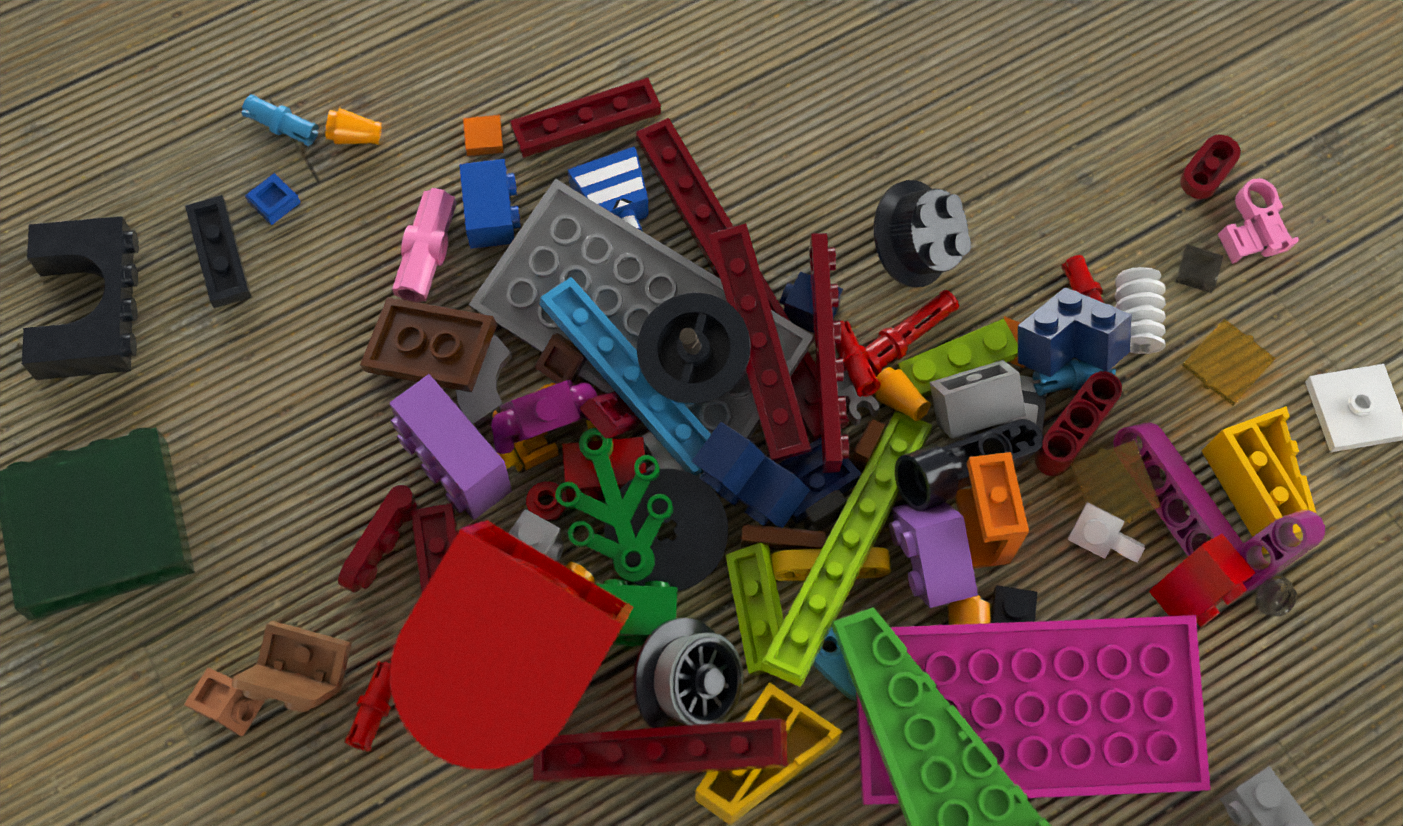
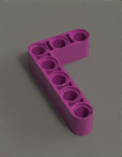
(1205, 515)

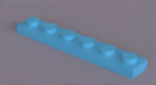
(618, 364)

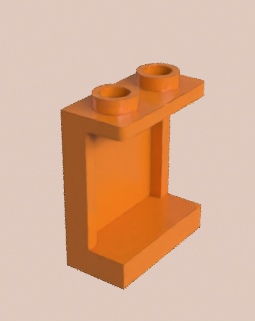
(992, 510)

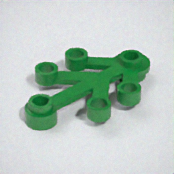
(618, 510)

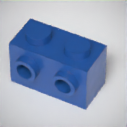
(487, 203)

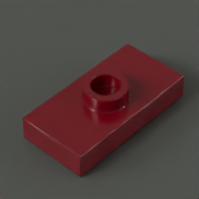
(610, 414)

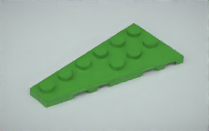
(927, 747)

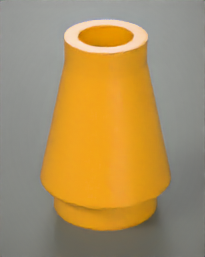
(350, 128)
(901, 394)

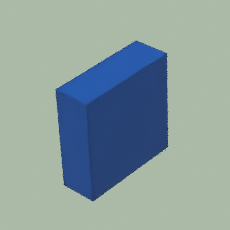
(272, 199)

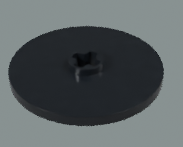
(699, 529)

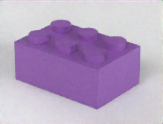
(449, 448)

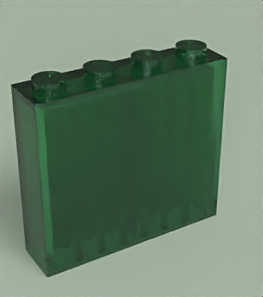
(92, 523)

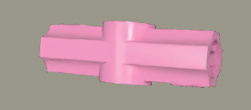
(424, 245)

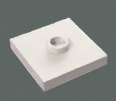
(1356, 407)

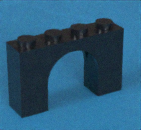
(104, 337)

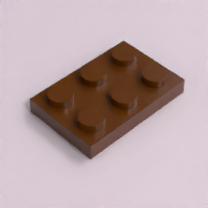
(431, 340)

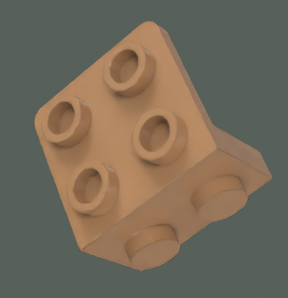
(295, 668)

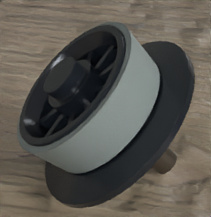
(687, 675)

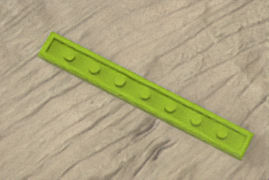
(843, 554)

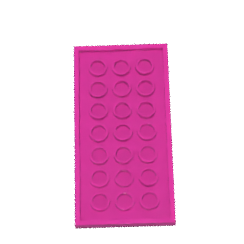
(1067, 703)

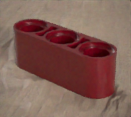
(1087, 409)

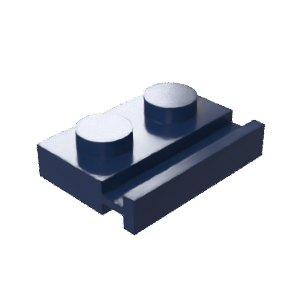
(809, 470)

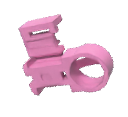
(1266, 226)

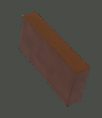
(782, 538)

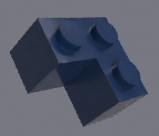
(1073, 328)
(746, 475)

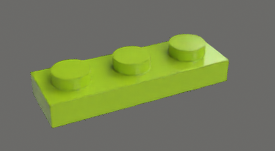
(962, 354)
(755, 601)

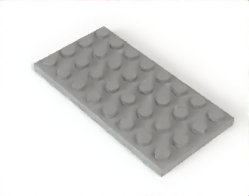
(622, 275)

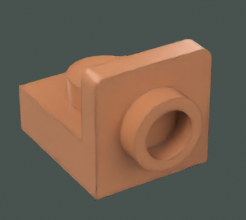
(223, 703)

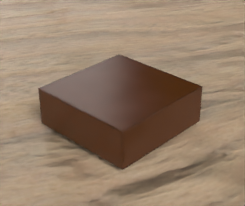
(560, 360)
(867, 444)

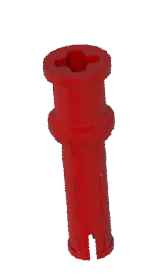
(895, 341)

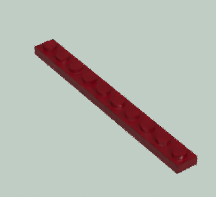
(705, 216)

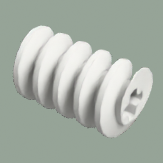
(1141, 296)

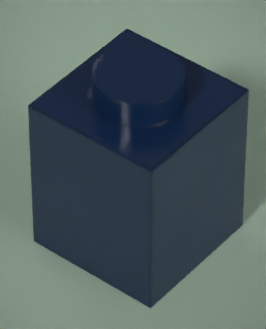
(798, 302)

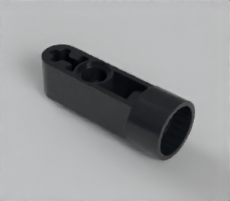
(937, 472)

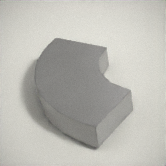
(484, 398)

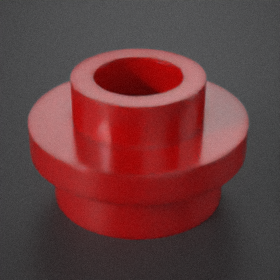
(546, 512)

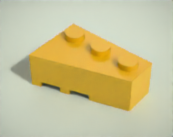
(1260, 471)
(808, 737)

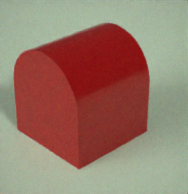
(499, 650)

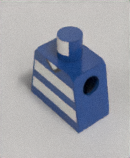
(614, 184)

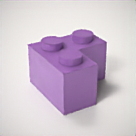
(938, 552)

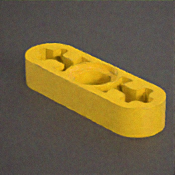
(796, 564)

